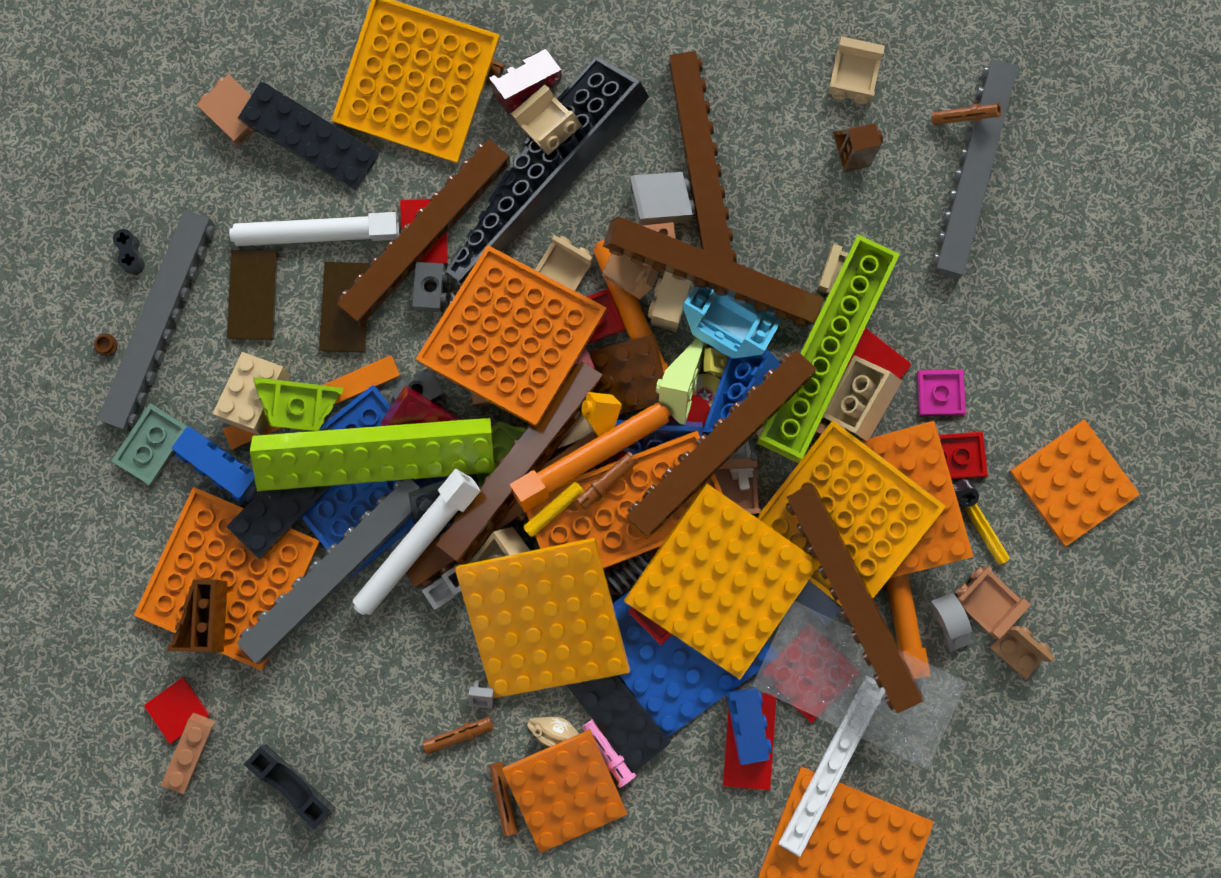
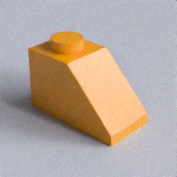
(600, 412)

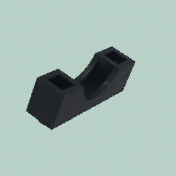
(302, 795)

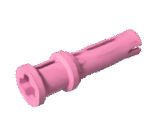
(614, 762)

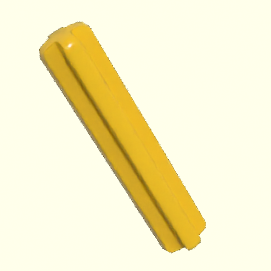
(553, 509)
(987, 534)

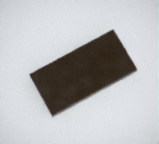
(252, 294)
(337, 329)

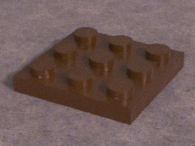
(631, 372)

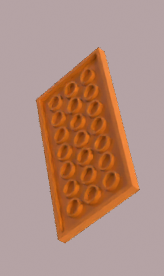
(606, 516)

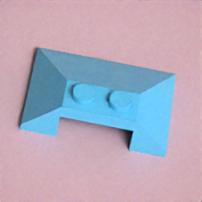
(728, 325)

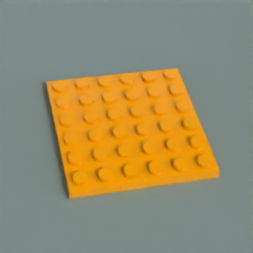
(416, 78)
(869, 501)
(722, 581)
(543, 618)

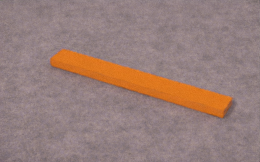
(353, 384)

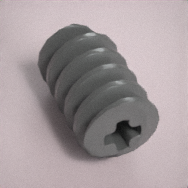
(627, 572)

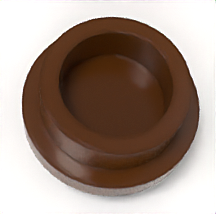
(105, 344)

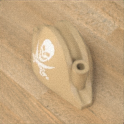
(551, 730)

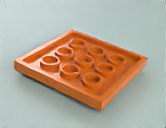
(1074, 483)
(564, 791)

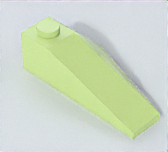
(681, 380)

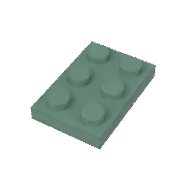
(149, 444)

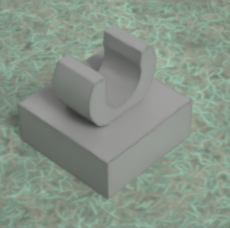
(480, 696)

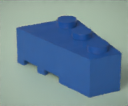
(749, 725)

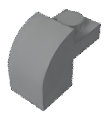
(443, 589)
(953, 621)

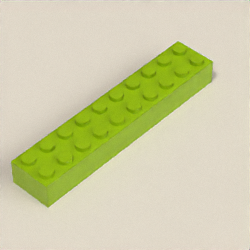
(831, 346)
(371, 454)

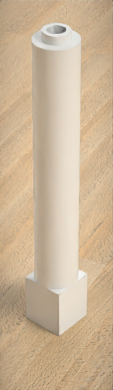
(375, 227)
(454, 495)

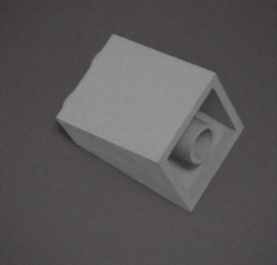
(661, 198)

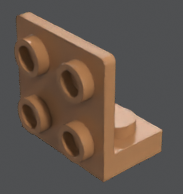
(630, 276)
(1021, 650)

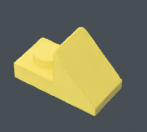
(714, 362)

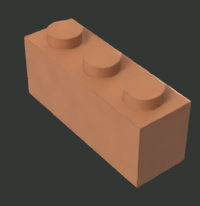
(188, 753)

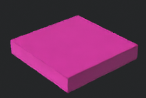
(941, 392)

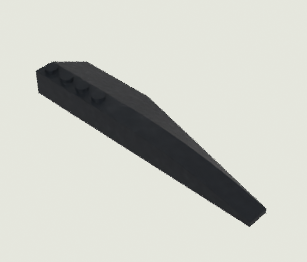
(603, 103)

